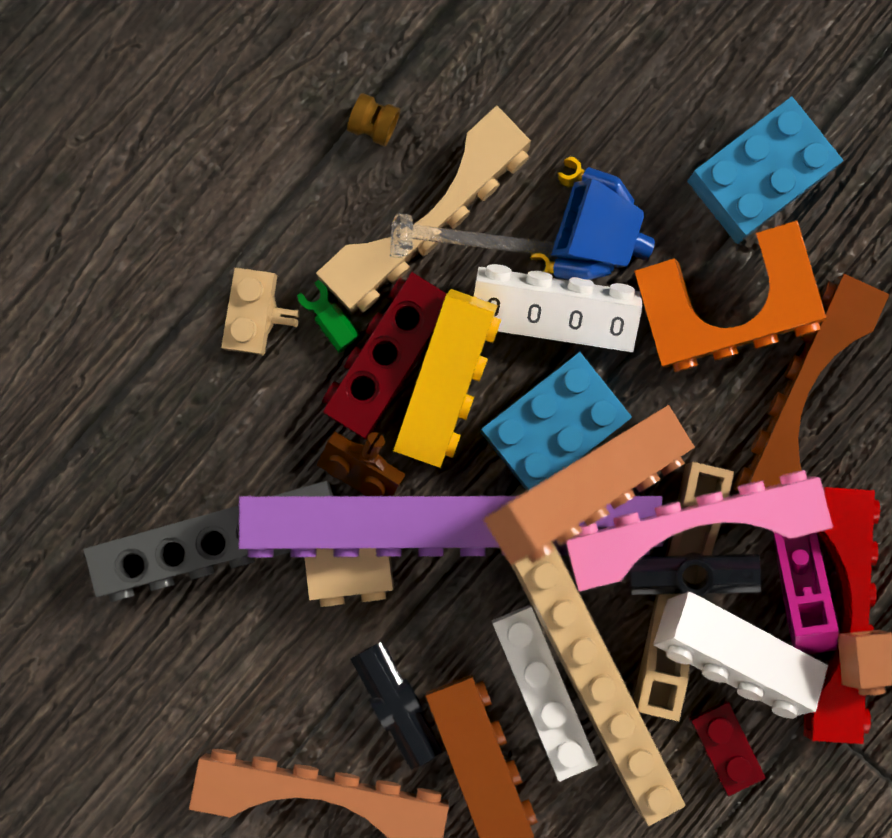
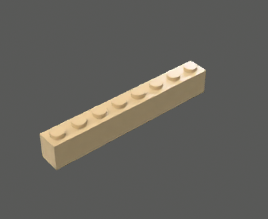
(599, 686)

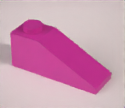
(806, 594)

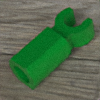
(331, 319)

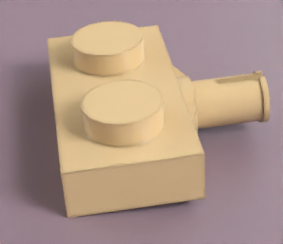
(253, 312)

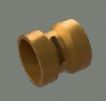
(373, 119)

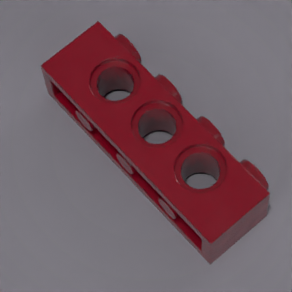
(364, 415)

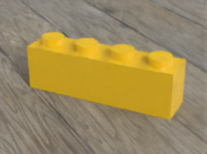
(445, 378)

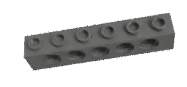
(109, 559)

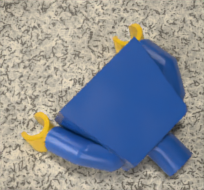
(597, 227)

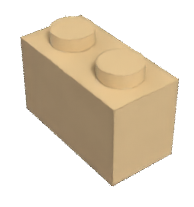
(335, 577)

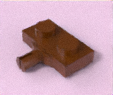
(361, 465)

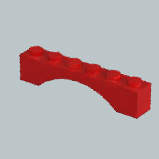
(850, 543)

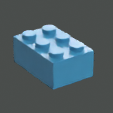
(764, 170)
(555, 423)

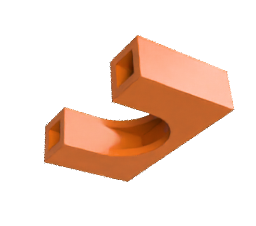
(790, 304)

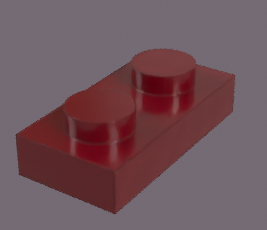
(727, 748)

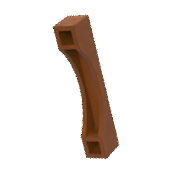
(851, 313)

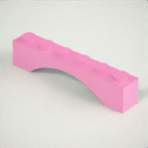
(786, 508)

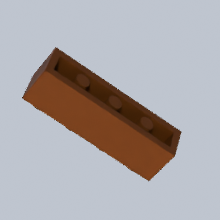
(478, 759)

